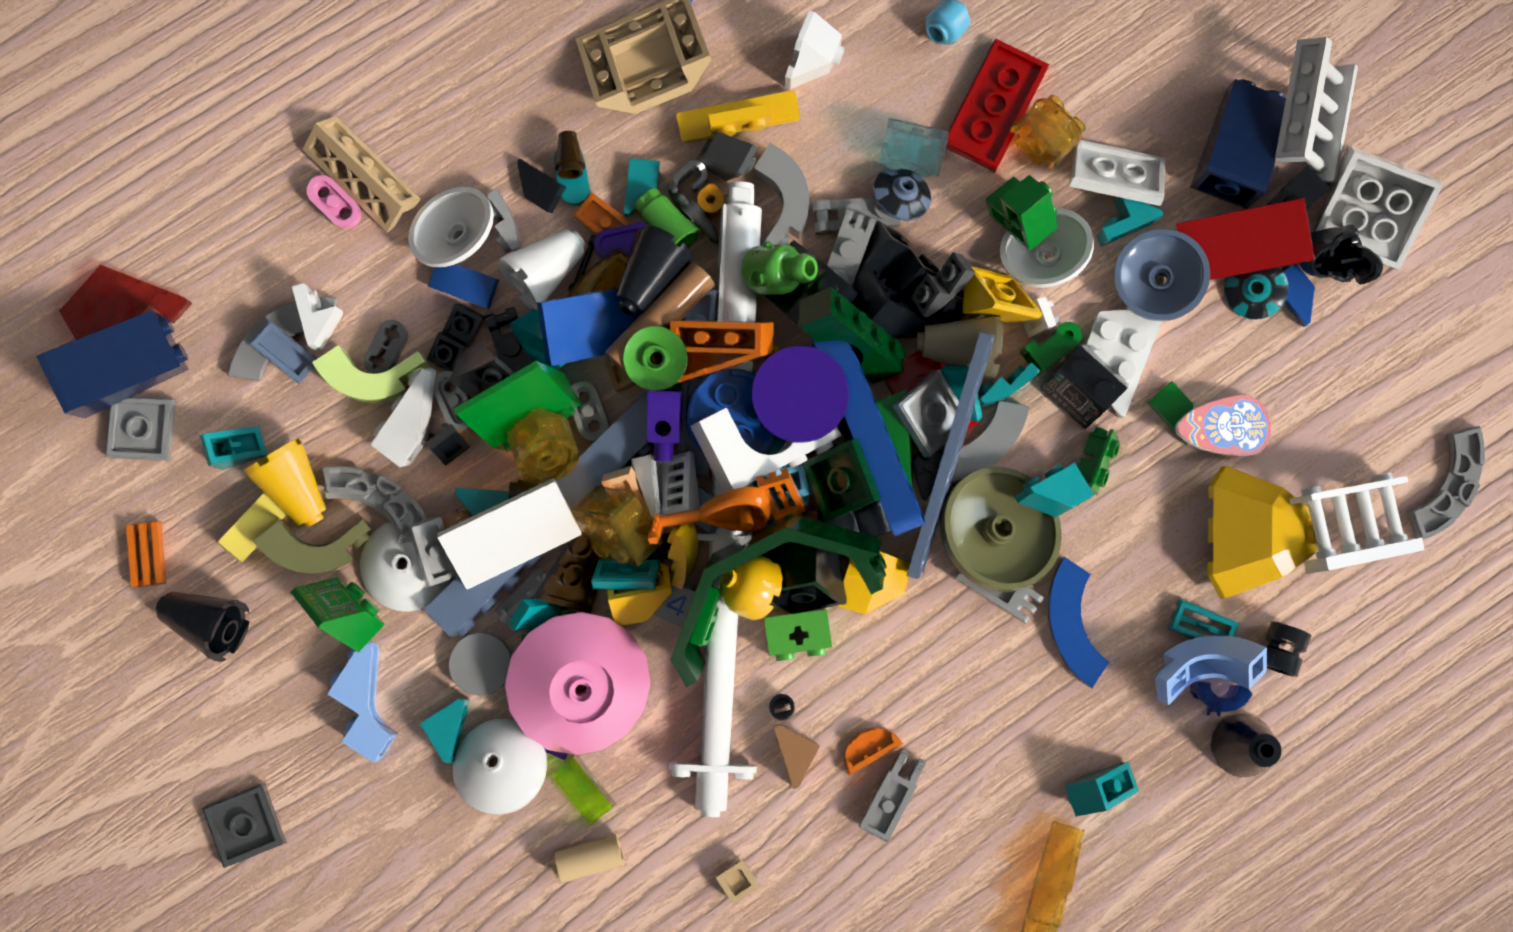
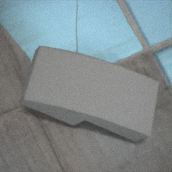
(509, 235)

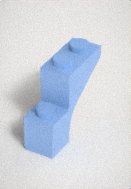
(357, 690)

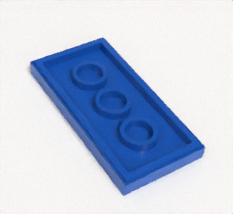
(581, 326)

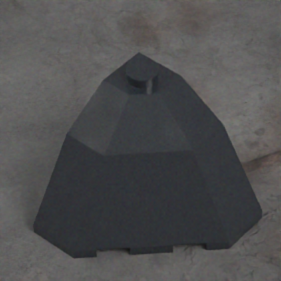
(889, 279)

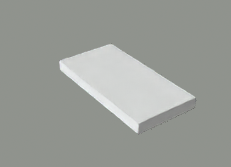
(509, 533)

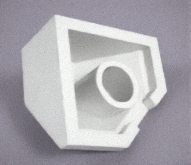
(814, 52)

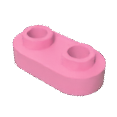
(334, 203)

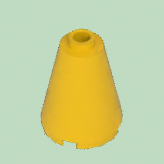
(290, 483)

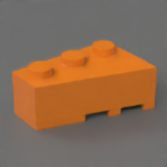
(721, 344)

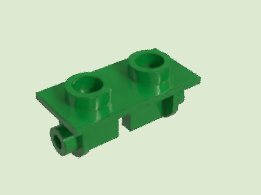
(1103, 449)

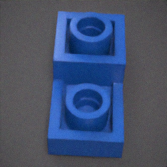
(464, 284)

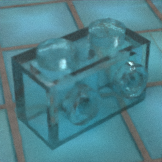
(913, 147)

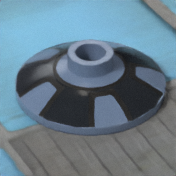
(896, 200)

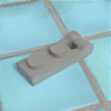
(864, 205)

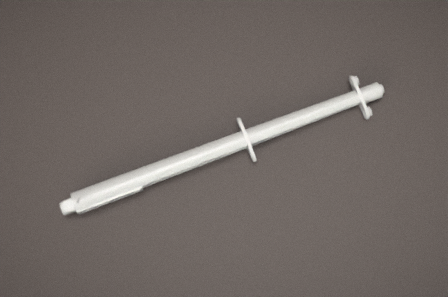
(735, 302)

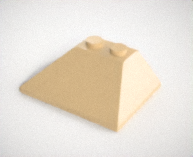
(645, 57)

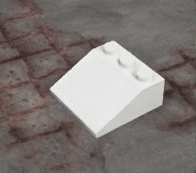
(1381, 201)

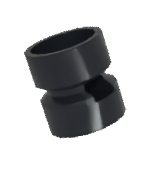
(1282, 660)

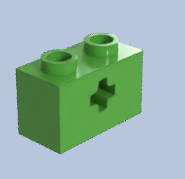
(779, 628)

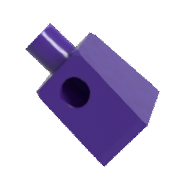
(668, 407)

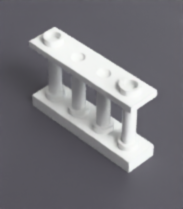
(1316, 109)
(1351, 552)

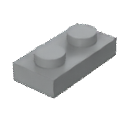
(431, 556)

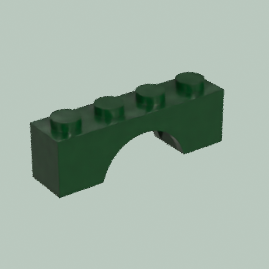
(833, 317)

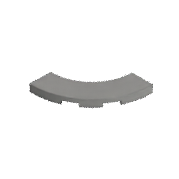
(249, 362)
(994, 441)
(1458, 486)
(376, 492)

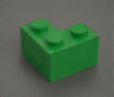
(1024, 210)

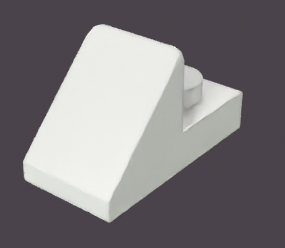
(316, 324)

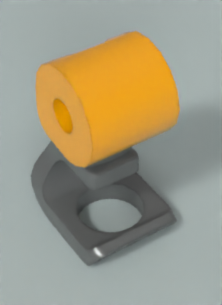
(709, 196)

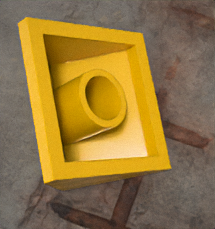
(998, 295)

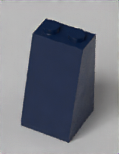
(1241, 145)
(113, 364)

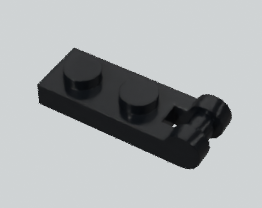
(507, 345)

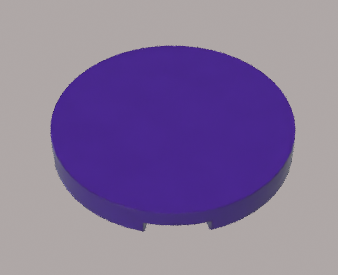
(800, 394)

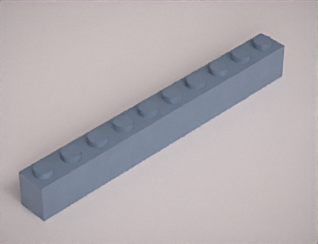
(612, 451)

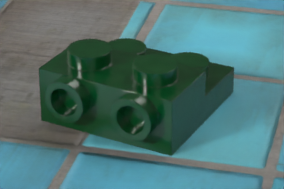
(841, 480)

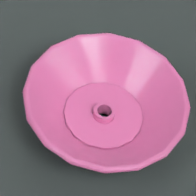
(571, 653)

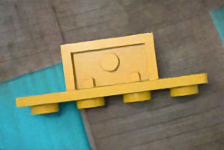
(738, 116)

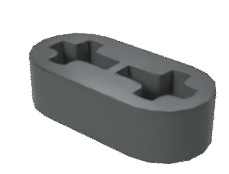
(380, 343)

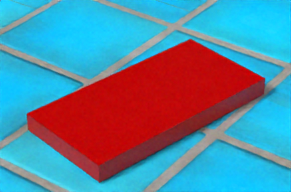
(994, 103)
(1253, 238)

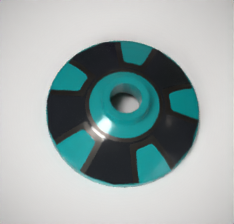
(1252, 305)

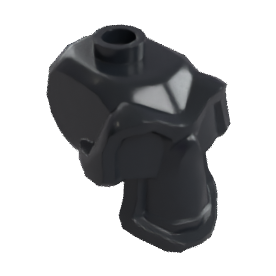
(1342, 256)

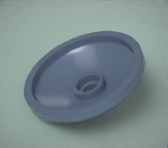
(1164, 254)

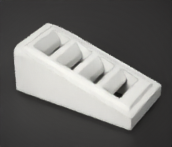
(650, 478)
(689, 484)

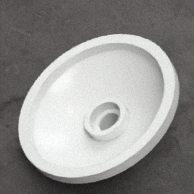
(451, 227)
(1069, 247)
(386, 581)
(514, 778)

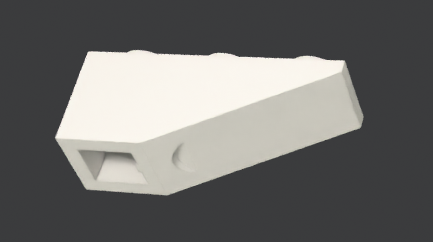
(408, 425)

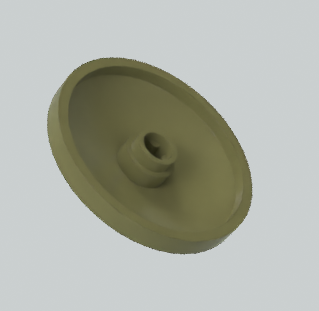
(994, 536)

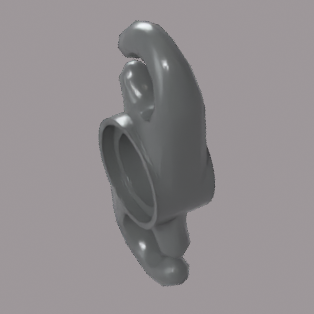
(694, 213)

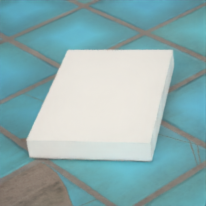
(1118, 172)

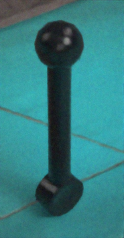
(585, 261)

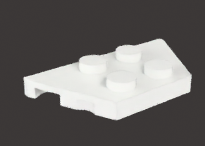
(1124, 344)

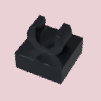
(447, 444)

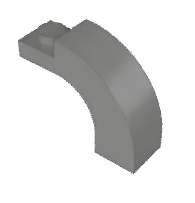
(786, 178)

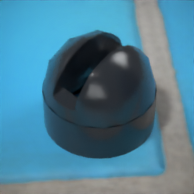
(780, 701)

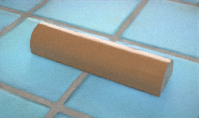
(669, 306)

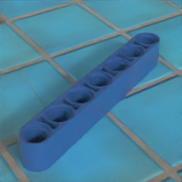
(869, 427)

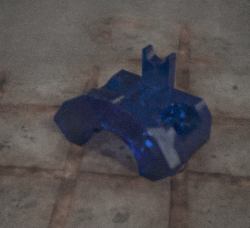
(1234, 698)

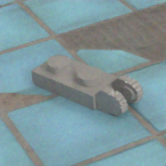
(891, 798)

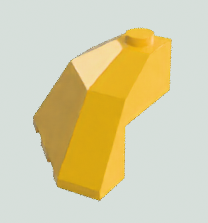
(1254, 532)

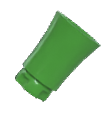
(660, 212)

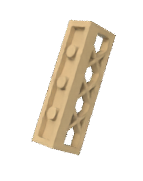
(361, 166)

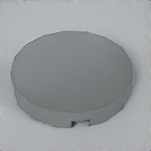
(480, 663)

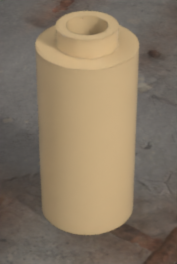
(588, 858)

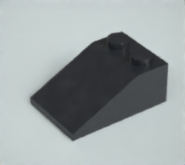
(824, 279)

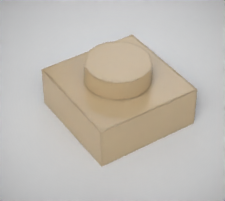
(737, 881)

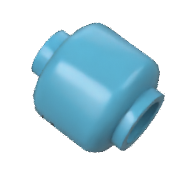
(947, 22)

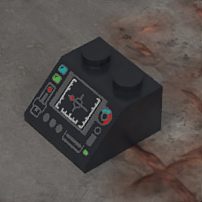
(1084, 386)

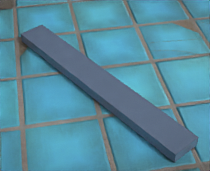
(951, 454)

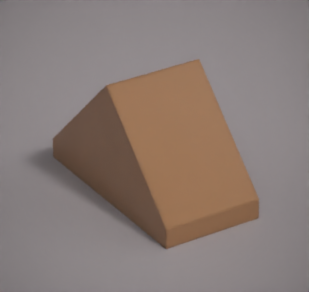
(797, 753)

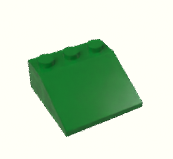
(512, 399)

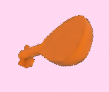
(733, 510)

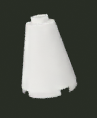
(541, 265)

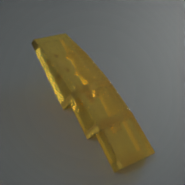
(1053, 879)

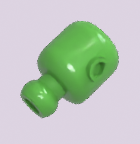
(776, 269)

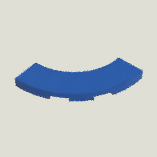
(1067, 623)

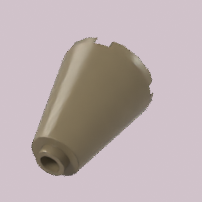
(955, 342)

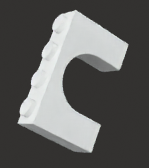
(739, 465)

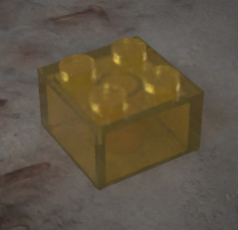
(616, 525)

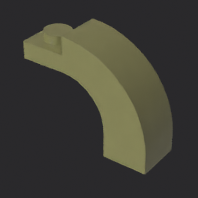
(295, 555)

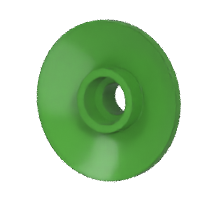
(639, 362)

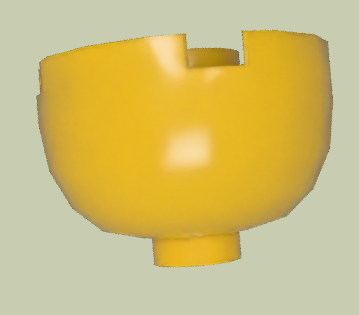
(751, 587)

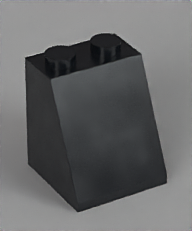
(809, 575)

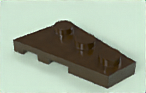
(571, 576)

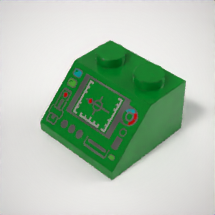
(340, 611)

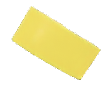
(255, 521)

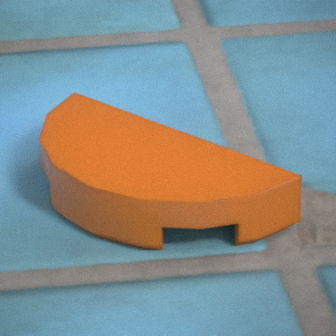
(869, 746)

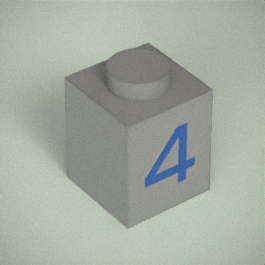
(677, 605)

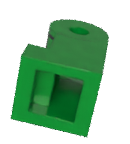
(1060, 343)

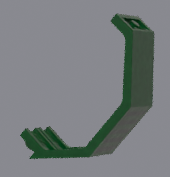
(859, 547)

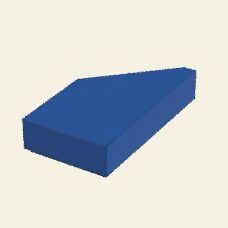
(1300, 294)

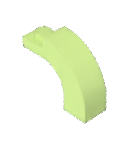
(381, 388)

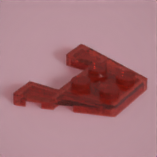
(114, 298)

